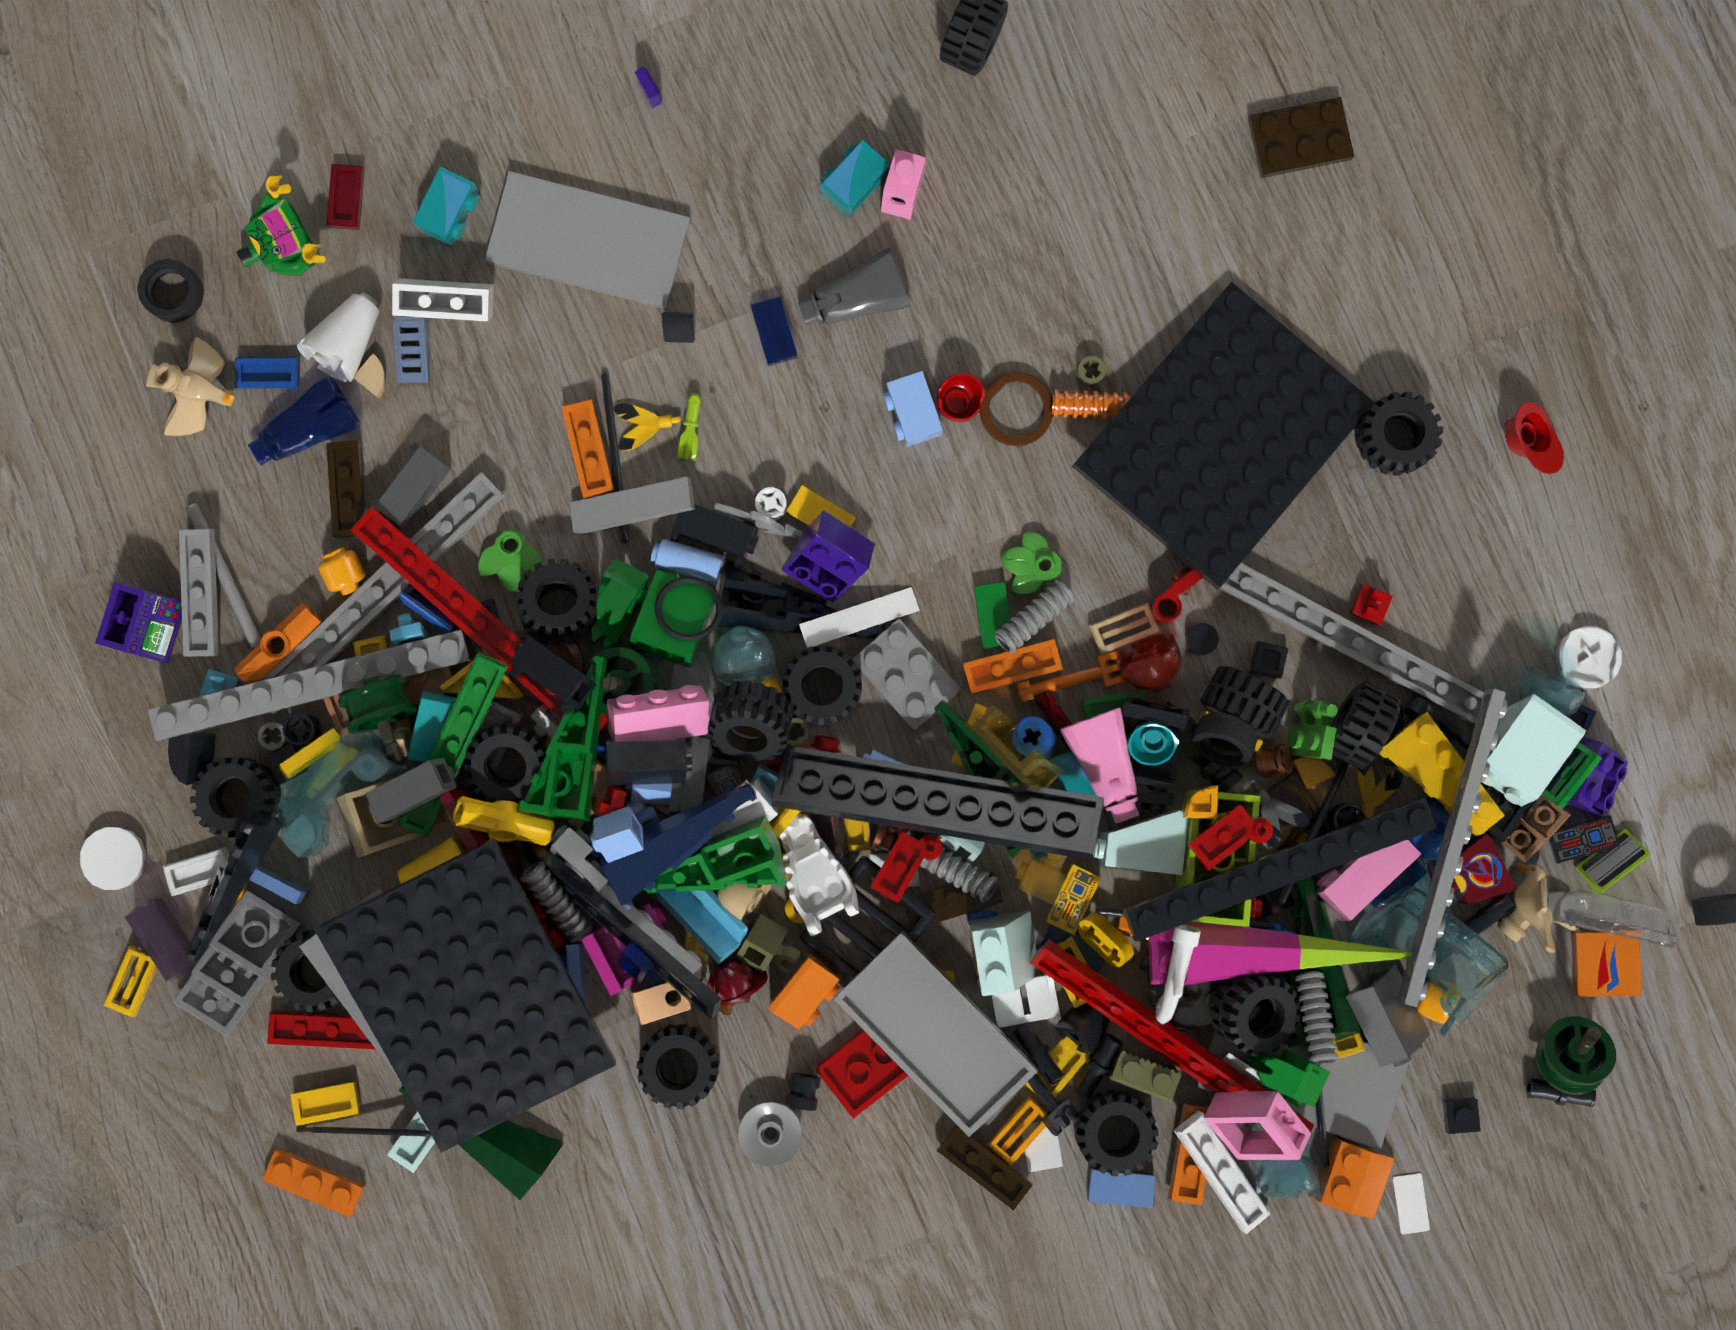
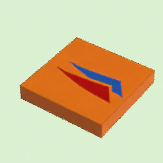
(1606, 965)

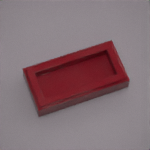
(345, 196)

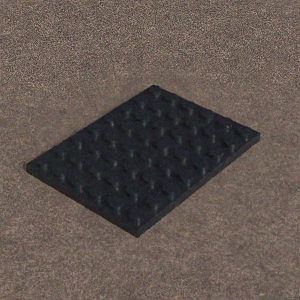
(1223, 435)
(466, 995)

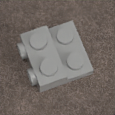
(574, 851)

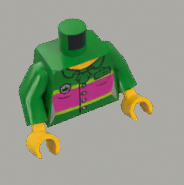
(278, 235)

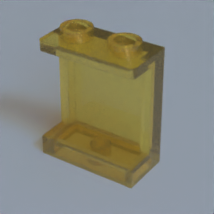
(1034, 769)

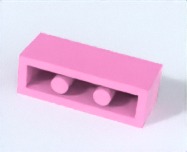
(659, 715)

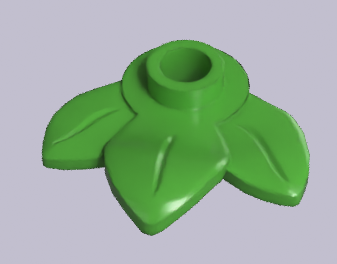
(1027, 562)
(508, 564)

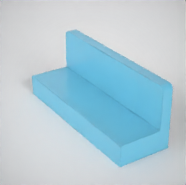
(705, 920)

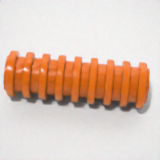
(1088, 404)

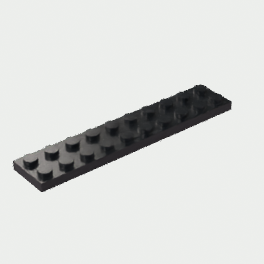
(939, 802)

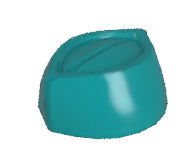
(1152, 743)

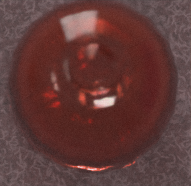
(1152, 662)

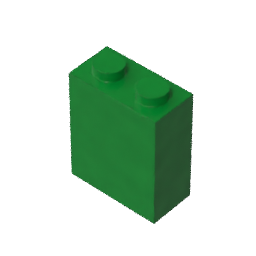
(683, 609)

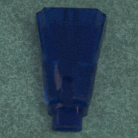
(307, 422)

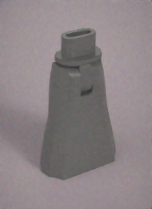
(862, 291)

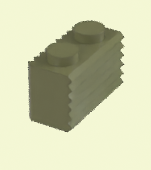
(1144, 1074)

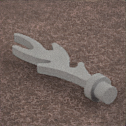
(760, 521)

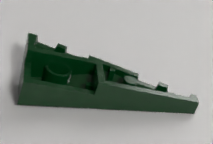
(974, 753)
(1312, 923)
(511, 1153)

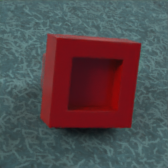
(1371, 604)
(613, 801)

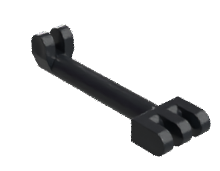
(1059, 1112)

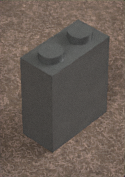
(1389, 1025)

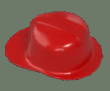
(1534, 438)

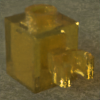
(1041, 877)

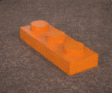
(587, 449)
(1012, 668)
(1187, 1180)
(313, 1182)

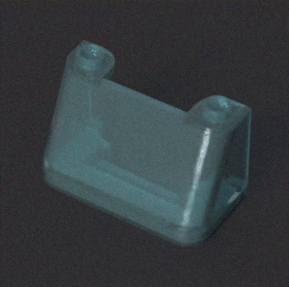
(299, 810)

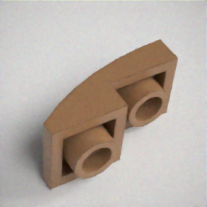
(1535, 828)

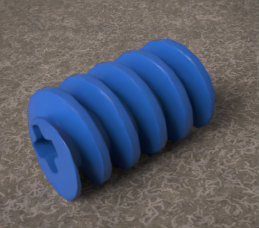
(1023, 736)

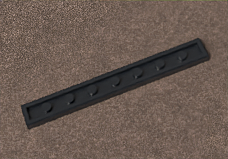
(625, 930)

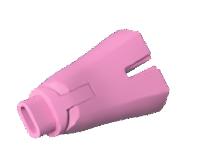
(1105, 759)

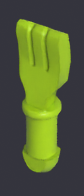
(688, 439)

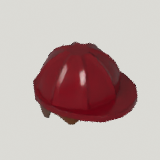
(735, 983)

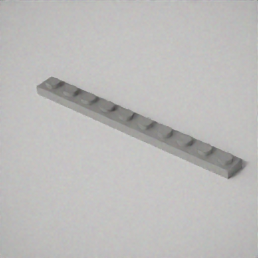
(387, 584)
(1354, 642)
(307, 685)
(1456, 834)

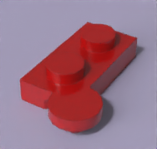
(1228, 835)
(903, 863)

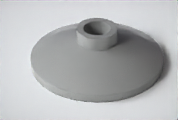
(765, 1150)

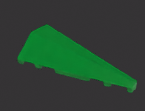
(567, 774)
(738, 856)

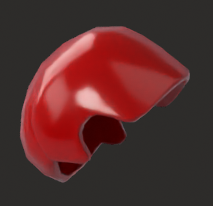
(960, 397)

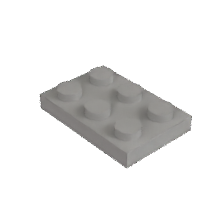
(906, 674)

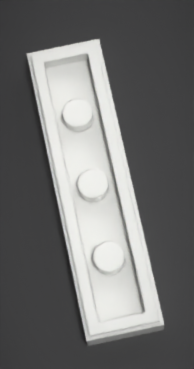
(1222, 1172)

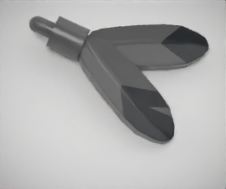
(1273, 809)

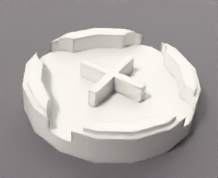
(1589, 656)
(112, 858)

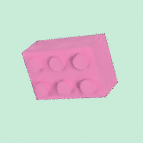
(1363, 879)

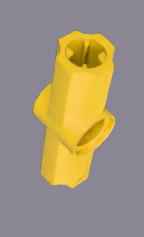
(503, 821)

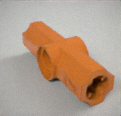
(291, 630)

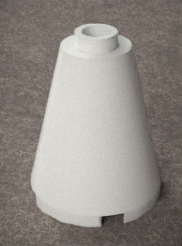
(342, 337)

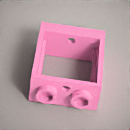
(1281, 1139)

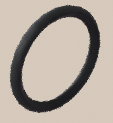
(688, 580)

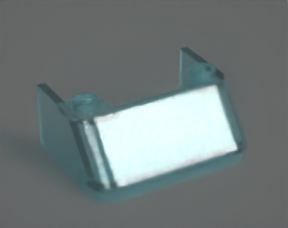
(1464, 961)

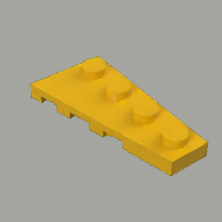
(1435, 765)

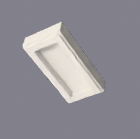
(195, 871)

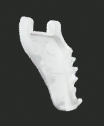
(815, 877)

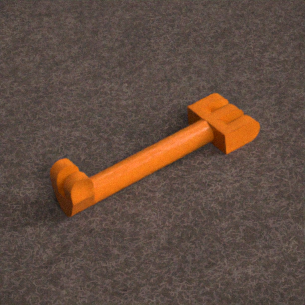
(1027, 691)

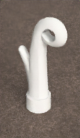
(1184, 939)

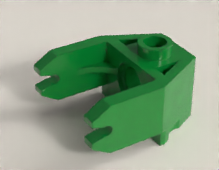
(619, 596)
(1291, 1076)

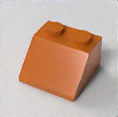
(804, 992)
(1354, 1178)

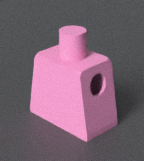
(904, 183)

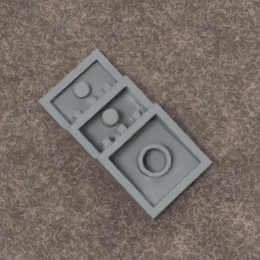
(236, 964)

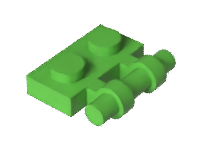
(1314, 734)

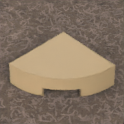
(372, 376)

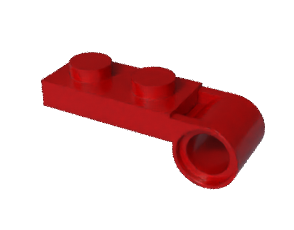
(1182, 581)

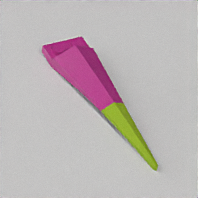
(1249, 951)

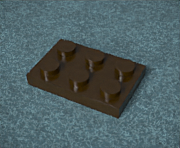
(1301, 137)

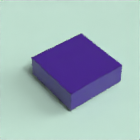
(648, 87)

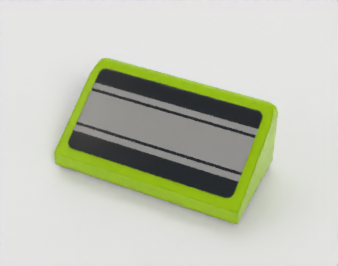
(1608, 866)

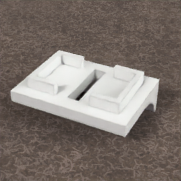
(1041, 1000)

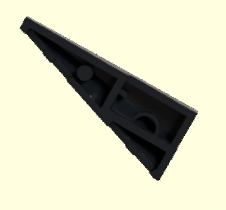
(768, 606)
(249, 847)

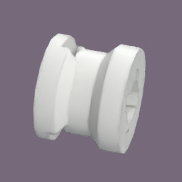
(769, 499)

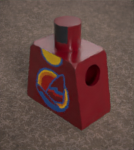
(1482, 872)

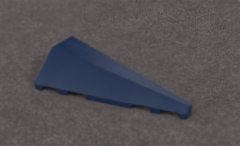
(670, 844)

